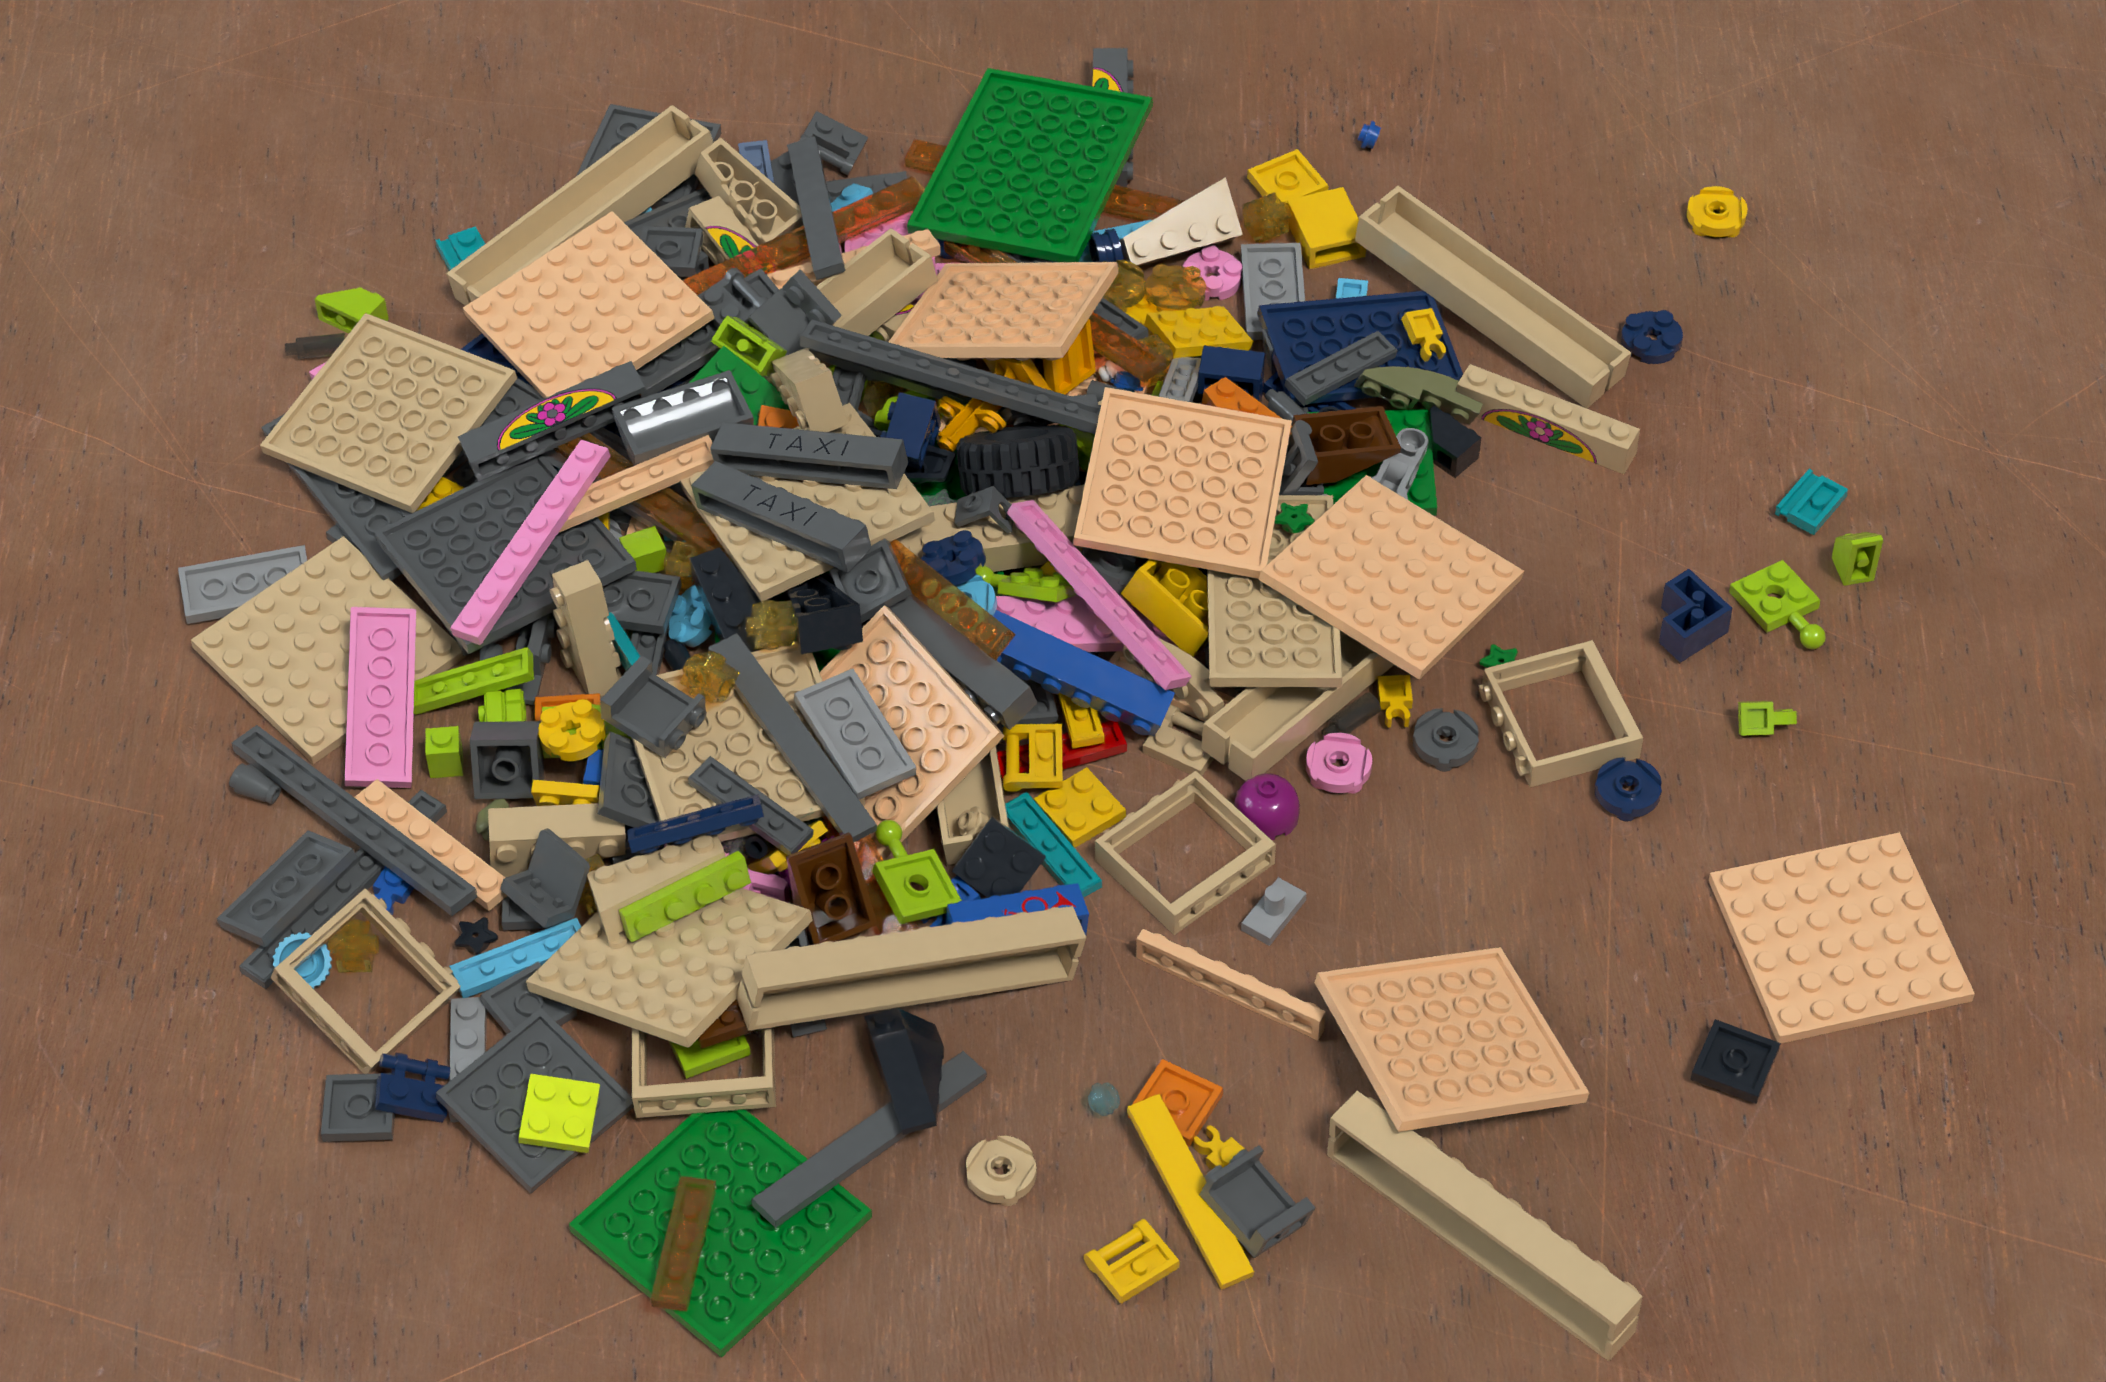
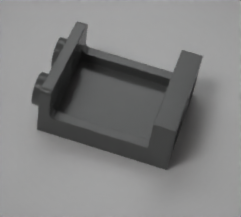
(651, 709)
(1253, 1202)

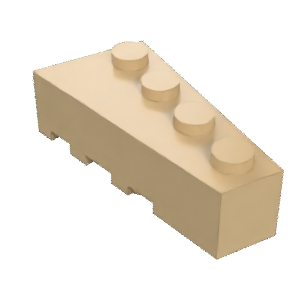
(748, 192)
(1190, 226)
(809, 391)
(585, 628)
(516, 831)
(642, 875)

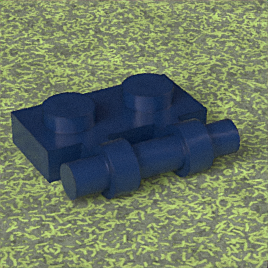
(408, 1095)

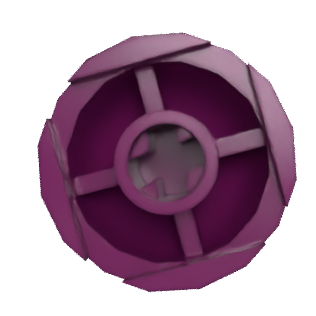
(1269, 804)

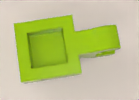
(1760, 717)

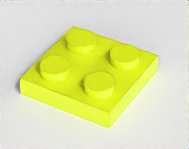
(559, 1113)

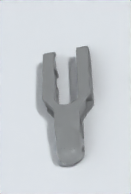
(1401, 469)

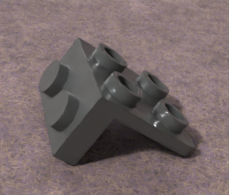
(552, 882)

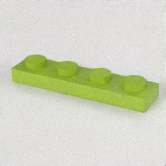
(473, 680)
(684, 896)

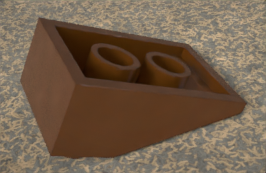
(1348, 442)
(833, 888)

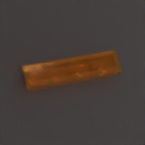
(683, 1243)

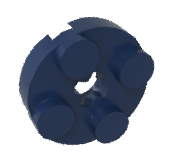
(1659, 324)
(961, 548)
(1624, 803)

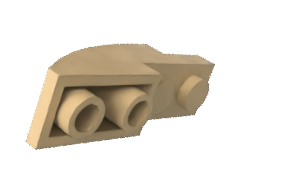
(1197, 691)

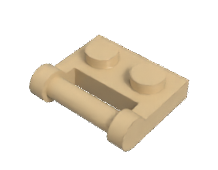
(1176, 747)

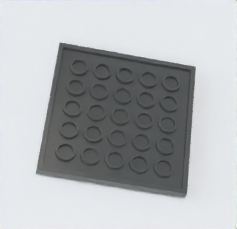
(458, 540)

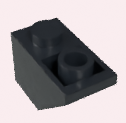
(1452, 443)

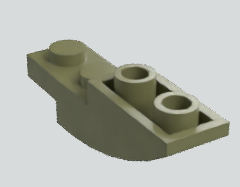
(1410, 385)

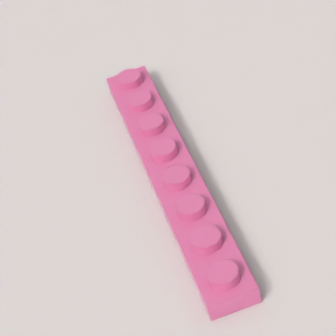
(530, 542)
(1099, 595)

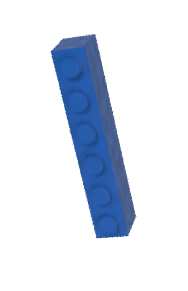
(1084, 677)

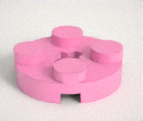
(1221, 263)
(1333, 778)

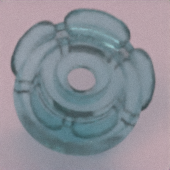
(1103, 1098)

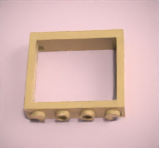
(1546, 666)
(1211, 891)
(321, 1013)
(701, 1095)

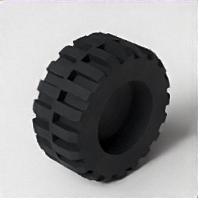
(1019, 460)

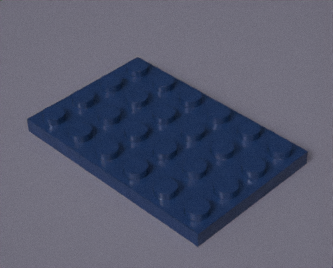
(1318, 328)

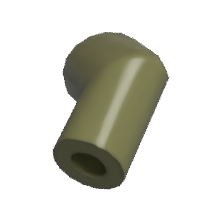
(482, 823)

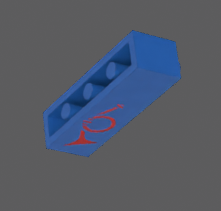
(1025, 901)

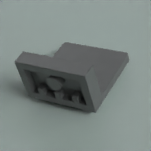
(791, 310)

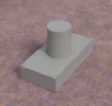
(1273, 911)

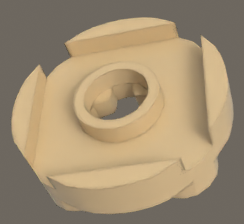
(1001, 1188)

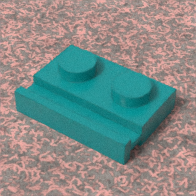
(459, 246)
(1811, 501)

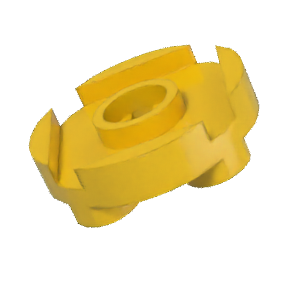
(1706, 222)
(578, 715)

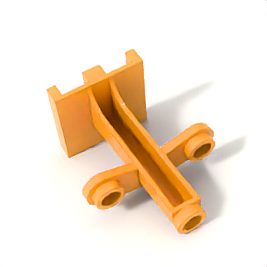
(1075, 366)
(981, 413)

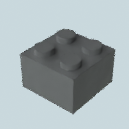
(505, 759)

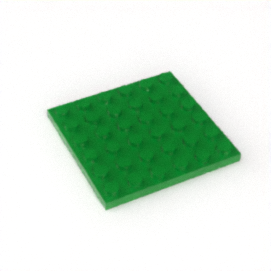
(743, 1259)

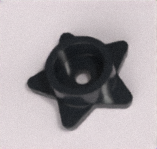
(475, 944)

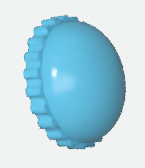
(315, 968)

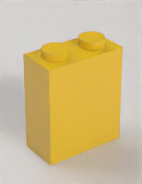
(1325, 227)

